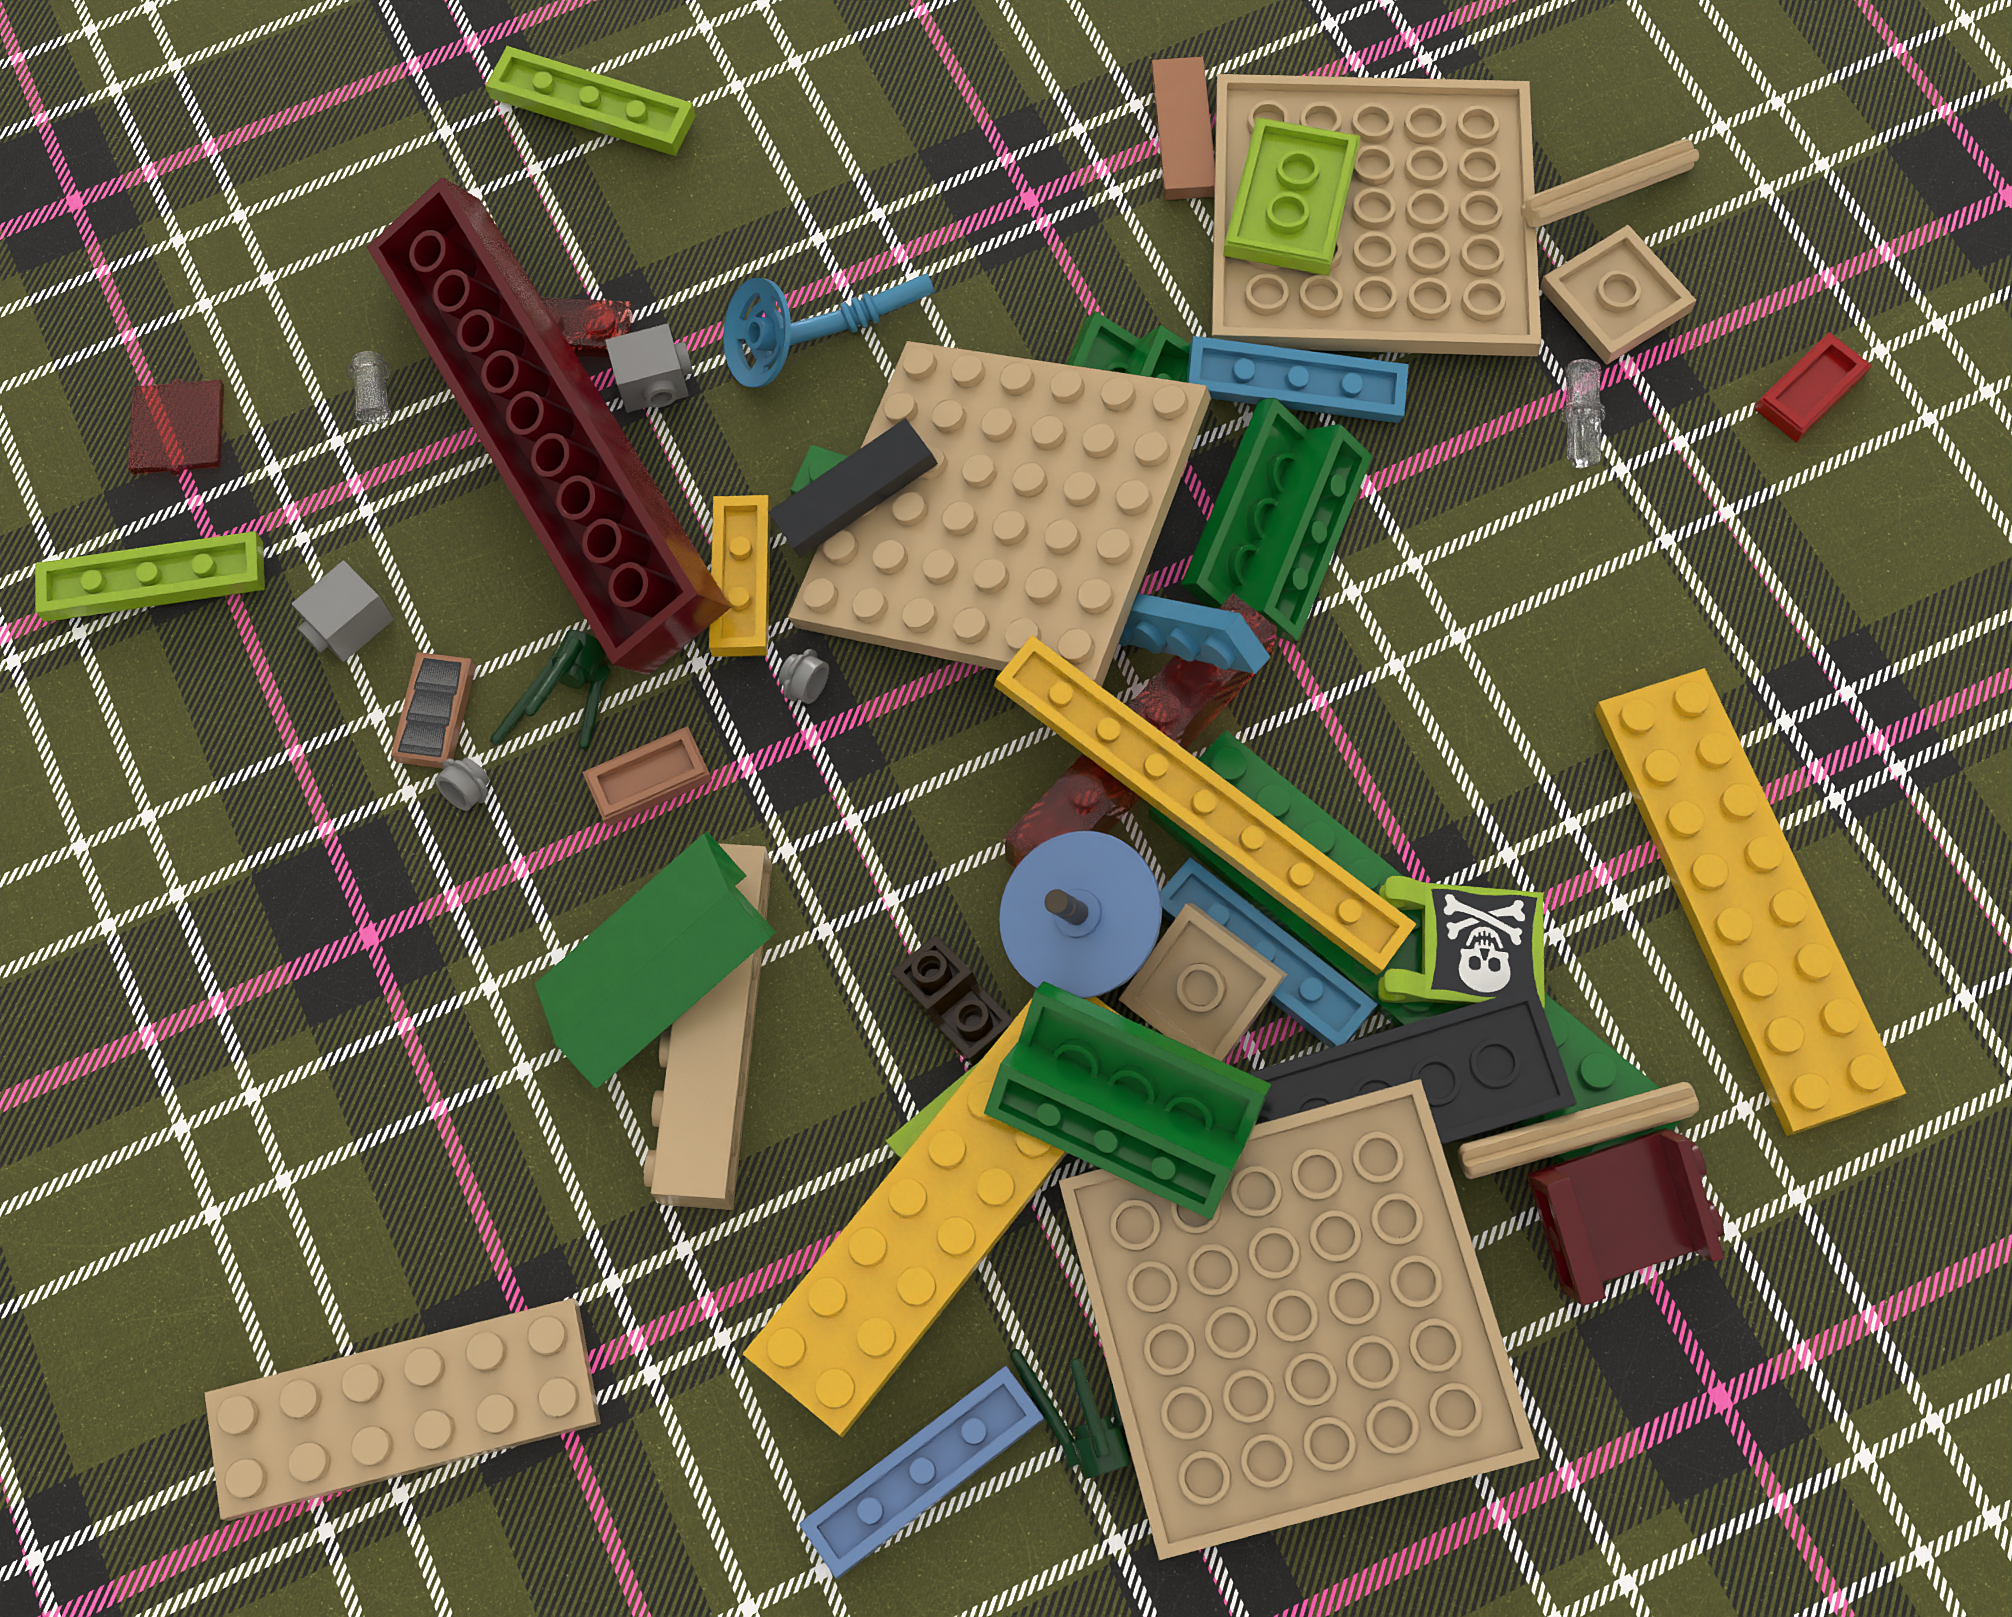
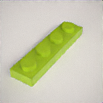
(591, 100)
(149, 576)

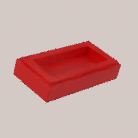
(1812, 387)

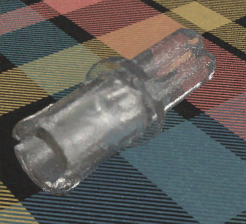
(1583, 412)

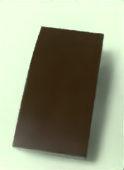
(952, 999)

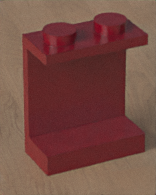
(1625, 1211)

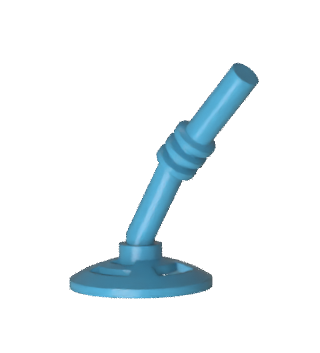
(778, 333)

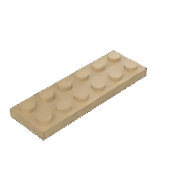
(400, 1409)

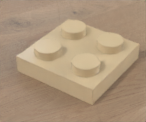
(1617, 294)
(1202, 985)

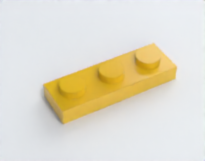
(742, 573)

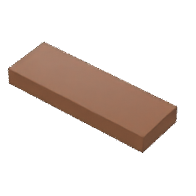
(1183, 128)

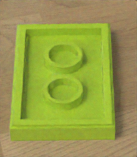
(1292, 196)

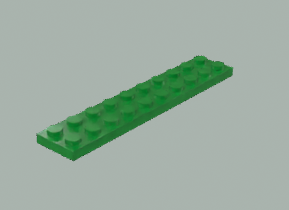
(1592, 1066)

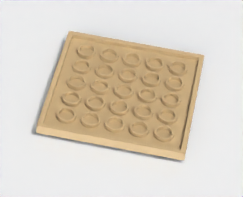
(1428, 229)
(1025, 523)
(1308, 1335)

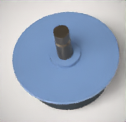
(1081, 913)

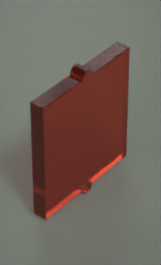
(176, 426)

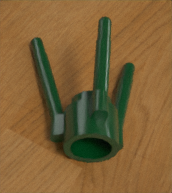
(572, 664)
(1098, 1444)

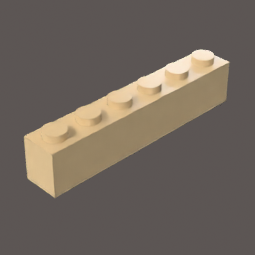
(708, 1074)

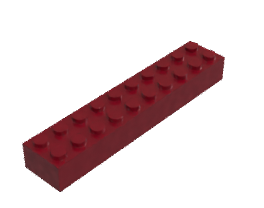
(548, 430)

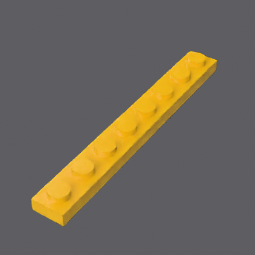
(1205, 805)

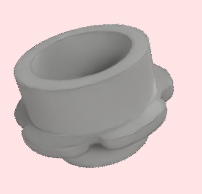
(803, 676)
(463, 783)

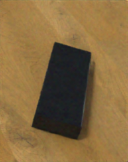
(853, 487)

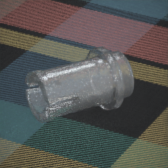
(370, 387)

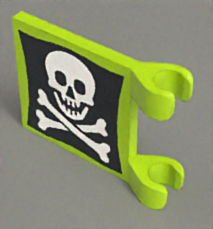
(1473, 943)

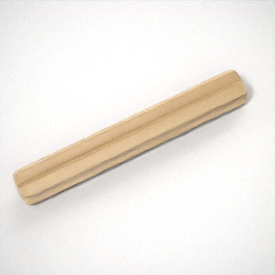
(1609, 183)
(1577, 1130)

